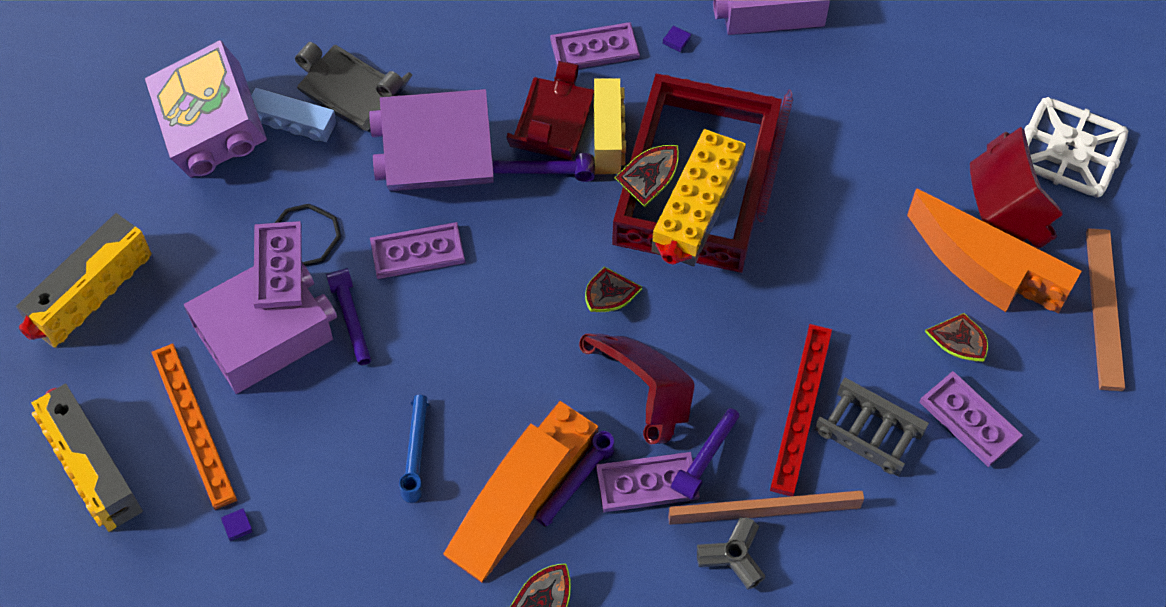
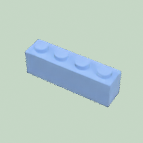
(294, 115)

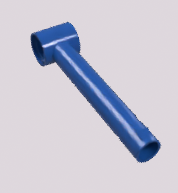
(414, 453)

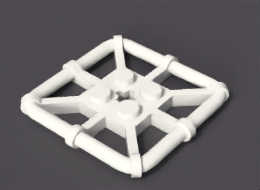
(1083, 142)

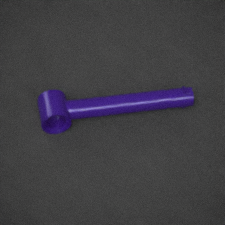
(582, 167)
(340, 282)
(577, 477)
(688, 482)

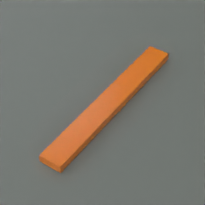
(194, 427)

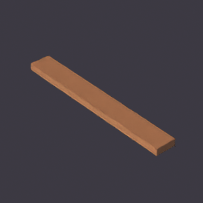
(1105, 310)
(765, 507)

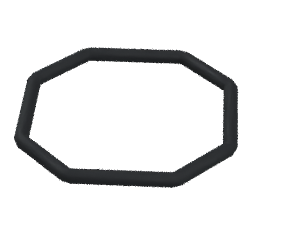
(336, 226)

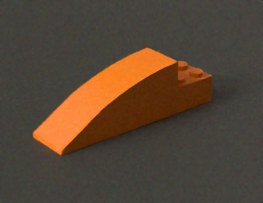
(990, 259)
(520, 489)

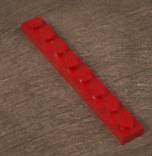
(801, 410)

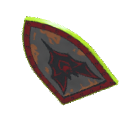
(650, 172)
(609, 291)
(960, 338)
(546, 588)

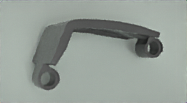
(346, 83)

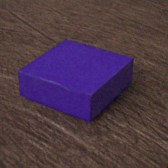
(676, 38)
(236, 524)

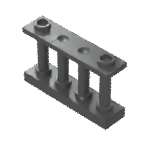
(872, 405)

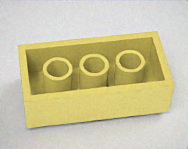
(609, 126)

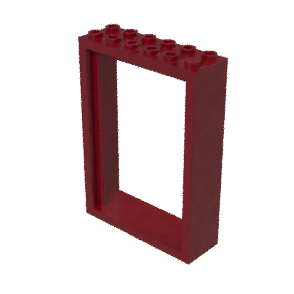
(718, 101)

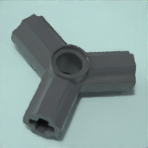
(744, 566)

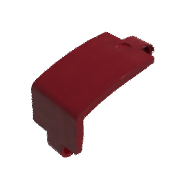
(553, 115)
(1010, 192)
(669, 386)

